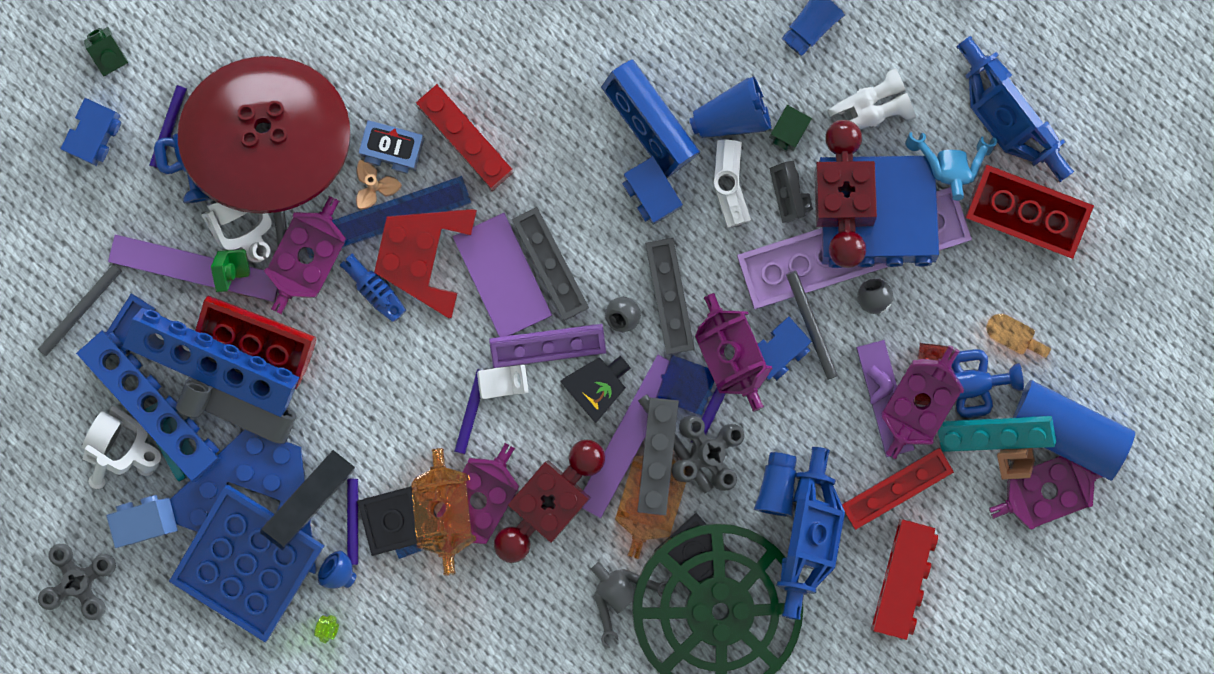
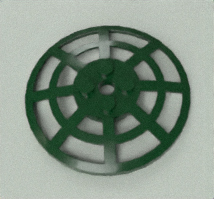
(705, 596)

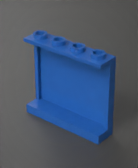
(905, 214)

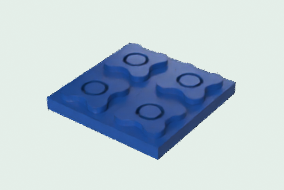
(242, 570)

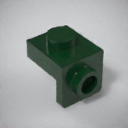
(104, 51)

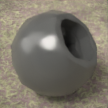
(875, 296)
(622, 314)

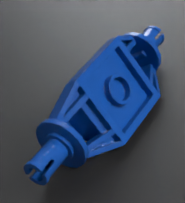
(1008, 113)
(813, 535)

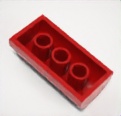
(1028, 211)
(257, 335)

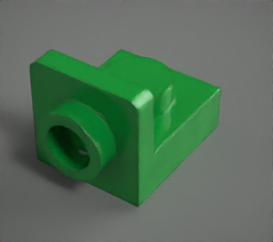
(228, 266)

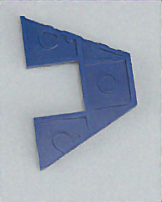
(249, 463)

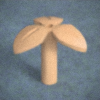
(367, 174)

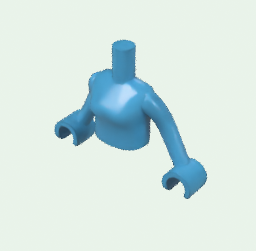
(952, 165)

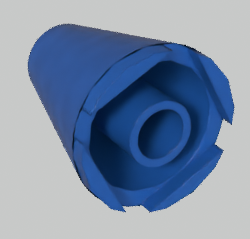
(733, 112)

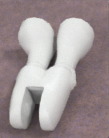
(862, 103)

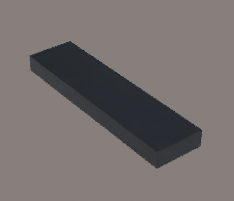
(307, 500)

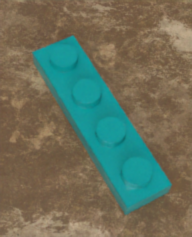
(997, 434)

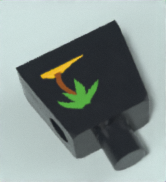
(597, 385)

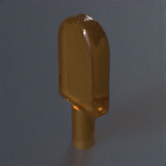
(1014, 335)

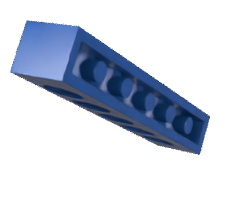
(95, 355)
(196, 364)

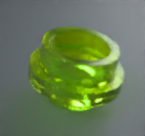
(326, 628)

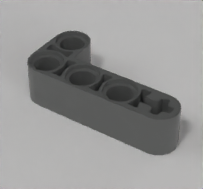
(200, 397)

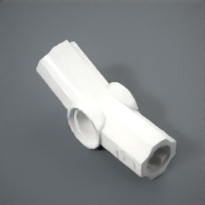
(728, 165)

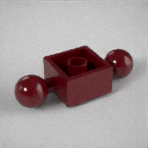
(832, 208)
(585, 459)

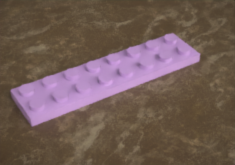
(767, 266)

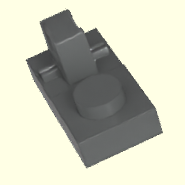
(786, 185)

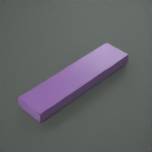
(547, 345)
(877, 355)

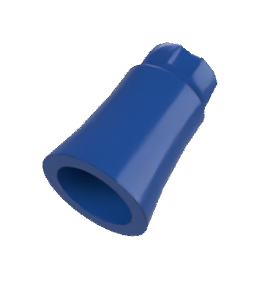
(812, 24)
(777, 486)

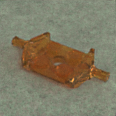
(644, 525)
(452, 530)

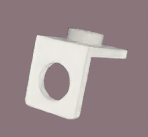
(502, 381)

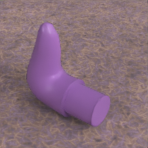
(885, 384)

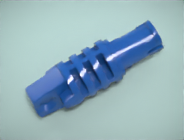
(374, 289)

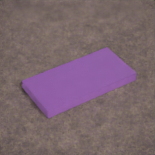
(502, 276)

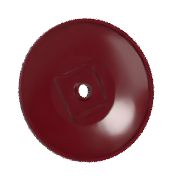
(270, 168)

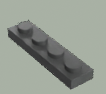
(550, 263)
(669, 296)
(657, 456)

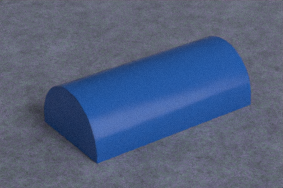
(649, 118)
(1079, 431)

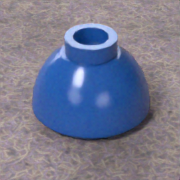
(336, 571)

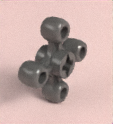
(715, 453)
(69, 570)

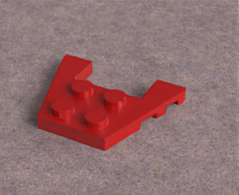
(410, 252)

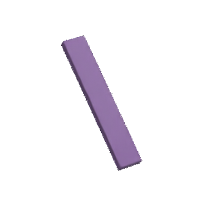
(185, 266)
(624, 443)

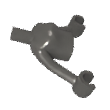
(617, 593)

